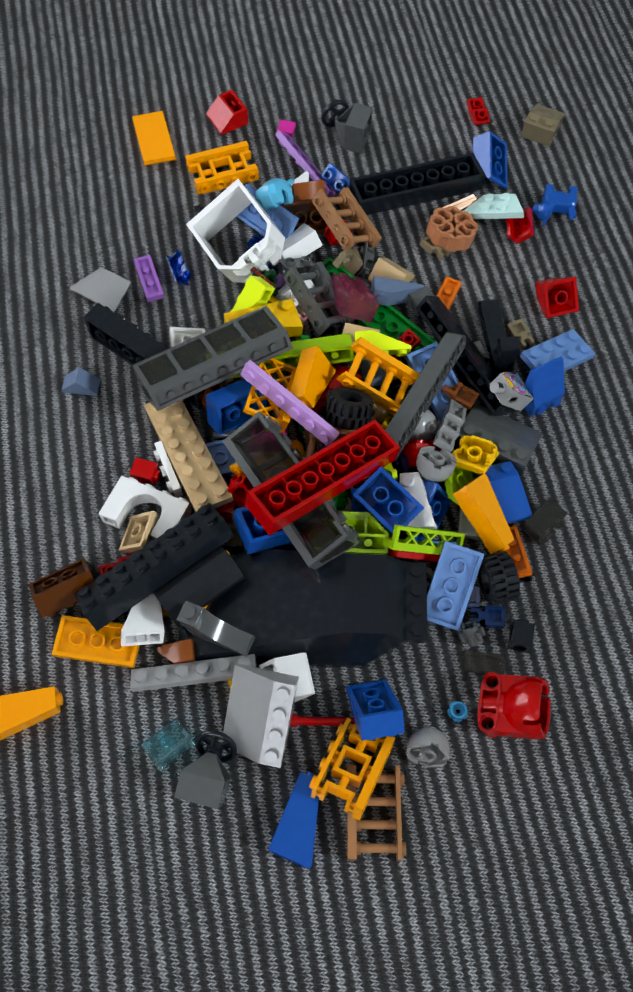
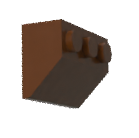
(307, 214)
(58, 588)

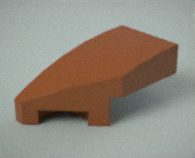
(461, 394)
(178, 651)

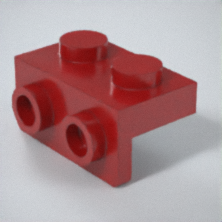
(520, 228)

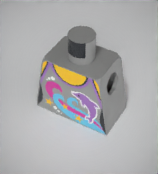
(511, 390)

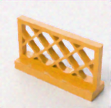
(282, 417)

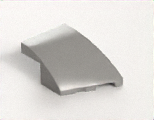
(102, 288)

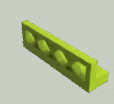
(425, 546)

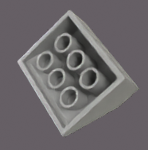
(260, 713)

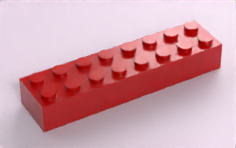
(321, 477)

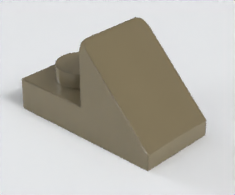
(350, 260)

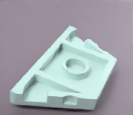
(496, 207)

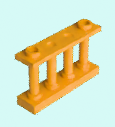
(385, 361)

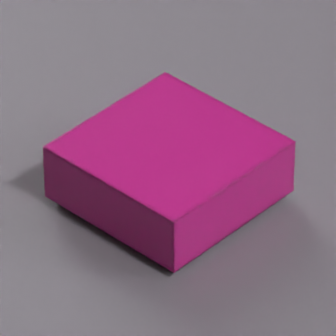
(287, 127)

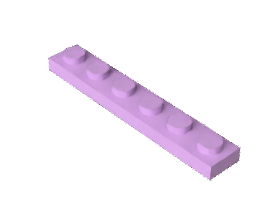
(289, 403)

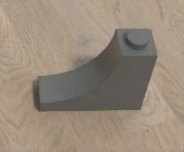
(212, 629)

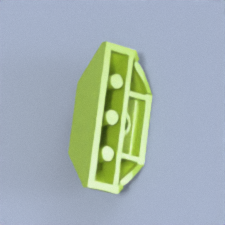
(370, 532)

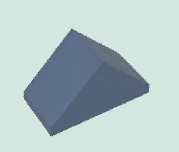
(81, 383)

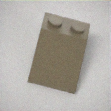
(542, 124)

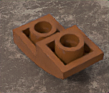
(307, 190)

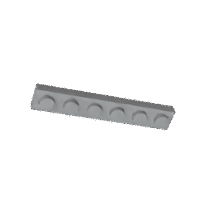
(187, 673)

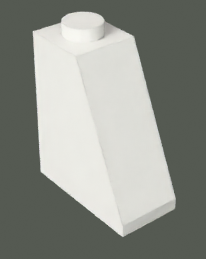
(301, 242)
(144, 623)

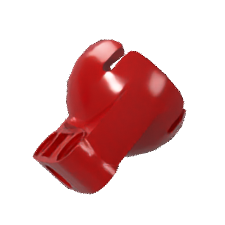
(514, 706)

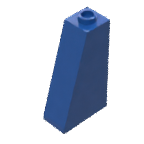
(297, 826)

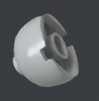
(426, 428)
(435, 465)
(428, 746)

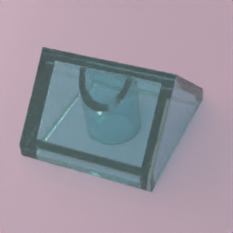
(168, 744)

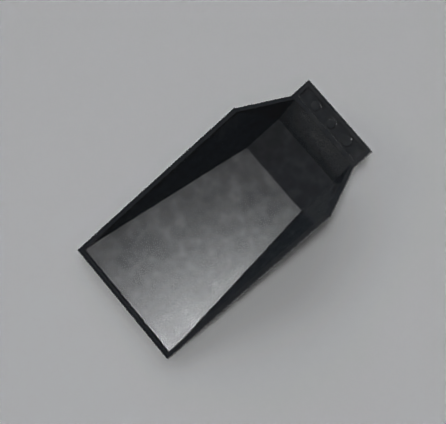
(334, 614)

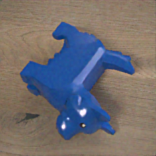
(556, 202)

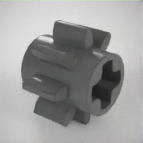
(472, 633)

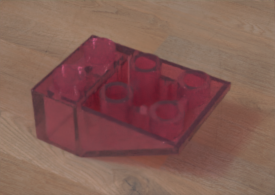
(354, 298)

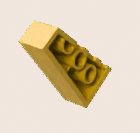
(283, 310)

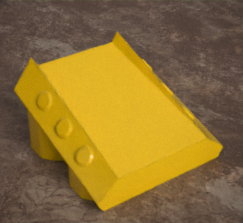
(475, 454)

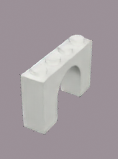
(131, 493)

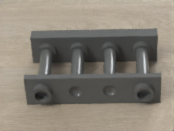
(305, 297)

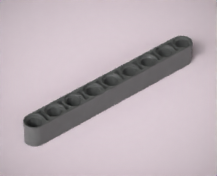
(425, 389)

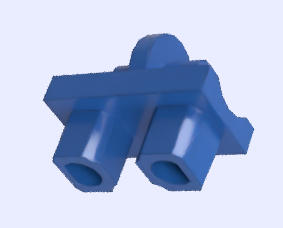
(335, 178)

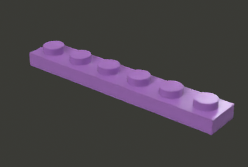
(303, 161)

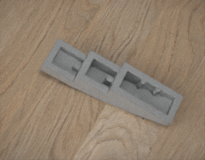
(450, 426)

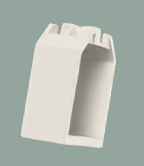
(219, 214)

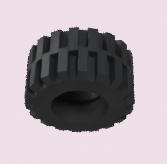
(348, 408)
(499, 578)

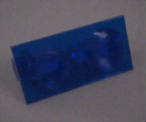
(178, 267)

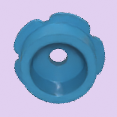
(457, 705)

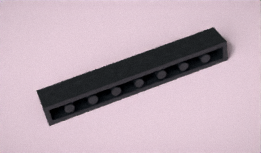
(471, 360)

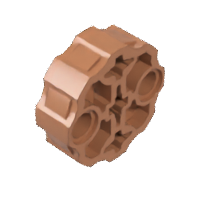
(451, 229)

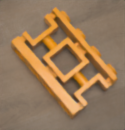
(221, 157)
(368, 773)

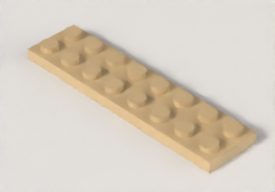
(189, 456)

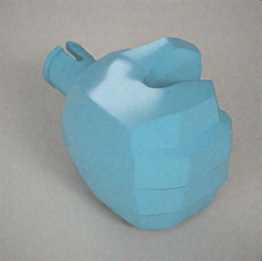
(274, 193)

